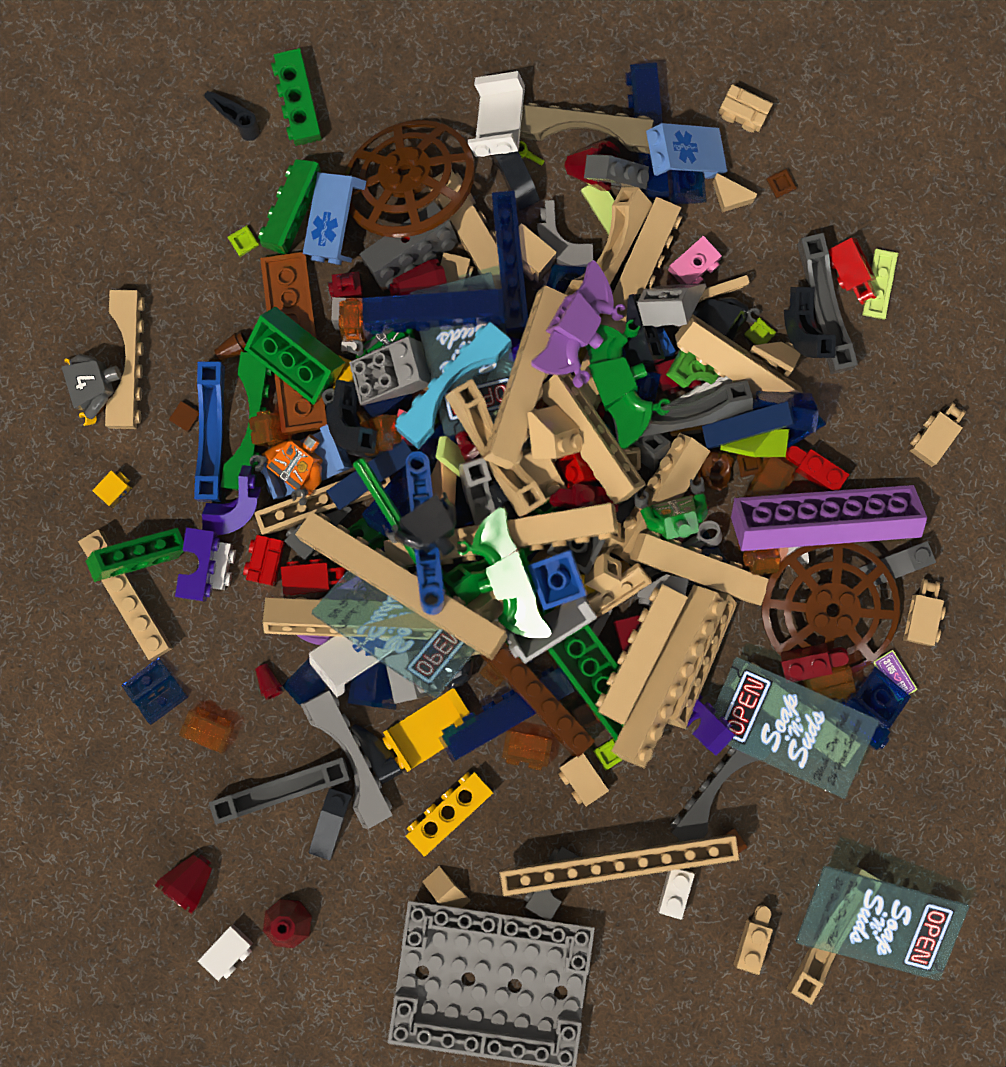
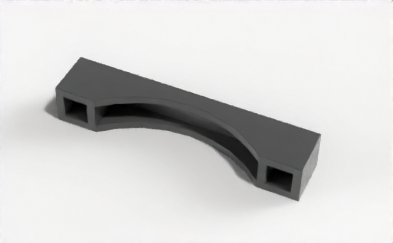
(818, 274)
(722, 404)
(279, 790)
(694, 821)

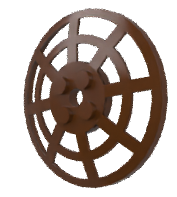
(412, 183)
(827, 593)

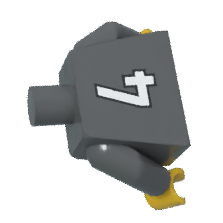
(89, 384)

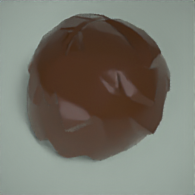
(716, 470)

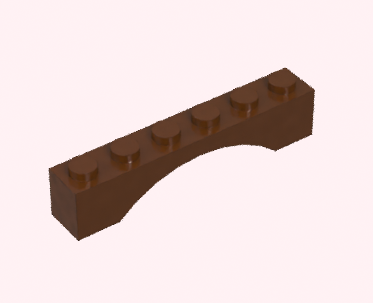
(541, 700)

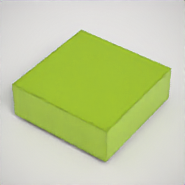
(243, 241)
(759, 333)
(606, 756)

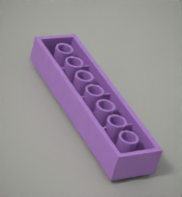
(828, 517)

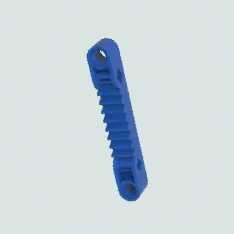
(427, 564)

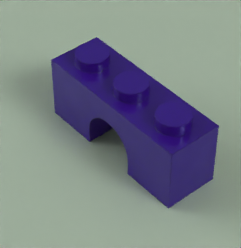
(203, 545)
(712, 731)

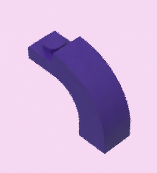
(233, 515)

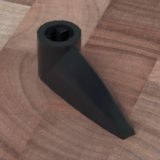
(236, 115)
(377, 754)

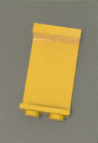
(418, 734)

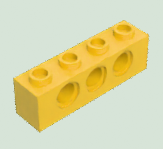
(426, 842)

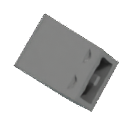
(669, 304)
(391, 371)

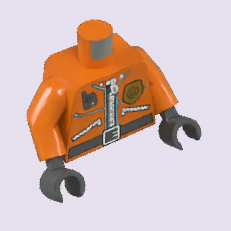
(294, 464)

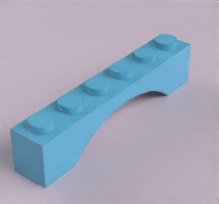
(485, 349)

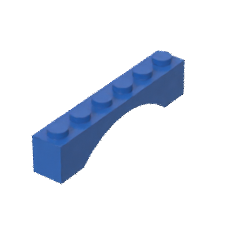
(211, 418)

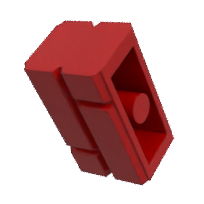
(264, 560)

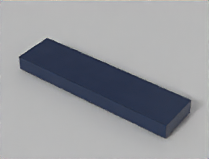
(748, 425)
(383, 466)

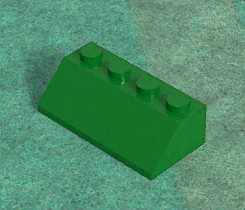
(290, 207)
(294, 354)

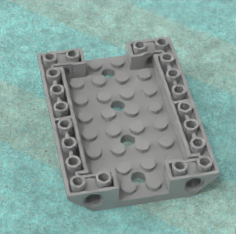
(487, 1016)

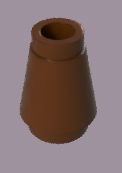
(231, 347)

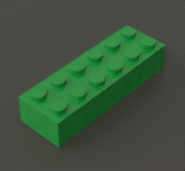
(588, 669)

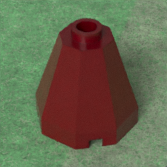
(576, 162)
(418, 278)
(186, 882)
(293, 916)

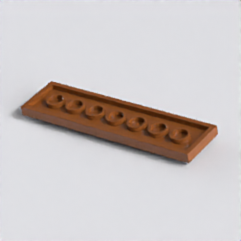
(289, 289)

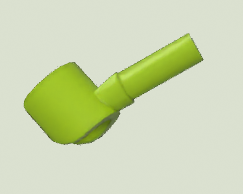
(525, 153)

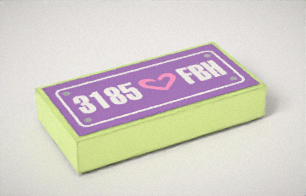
(892, 667)

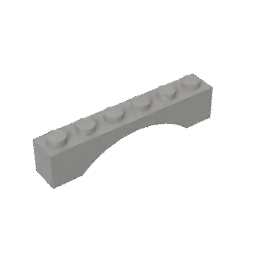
(368, 801)

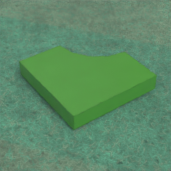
(687, 369)

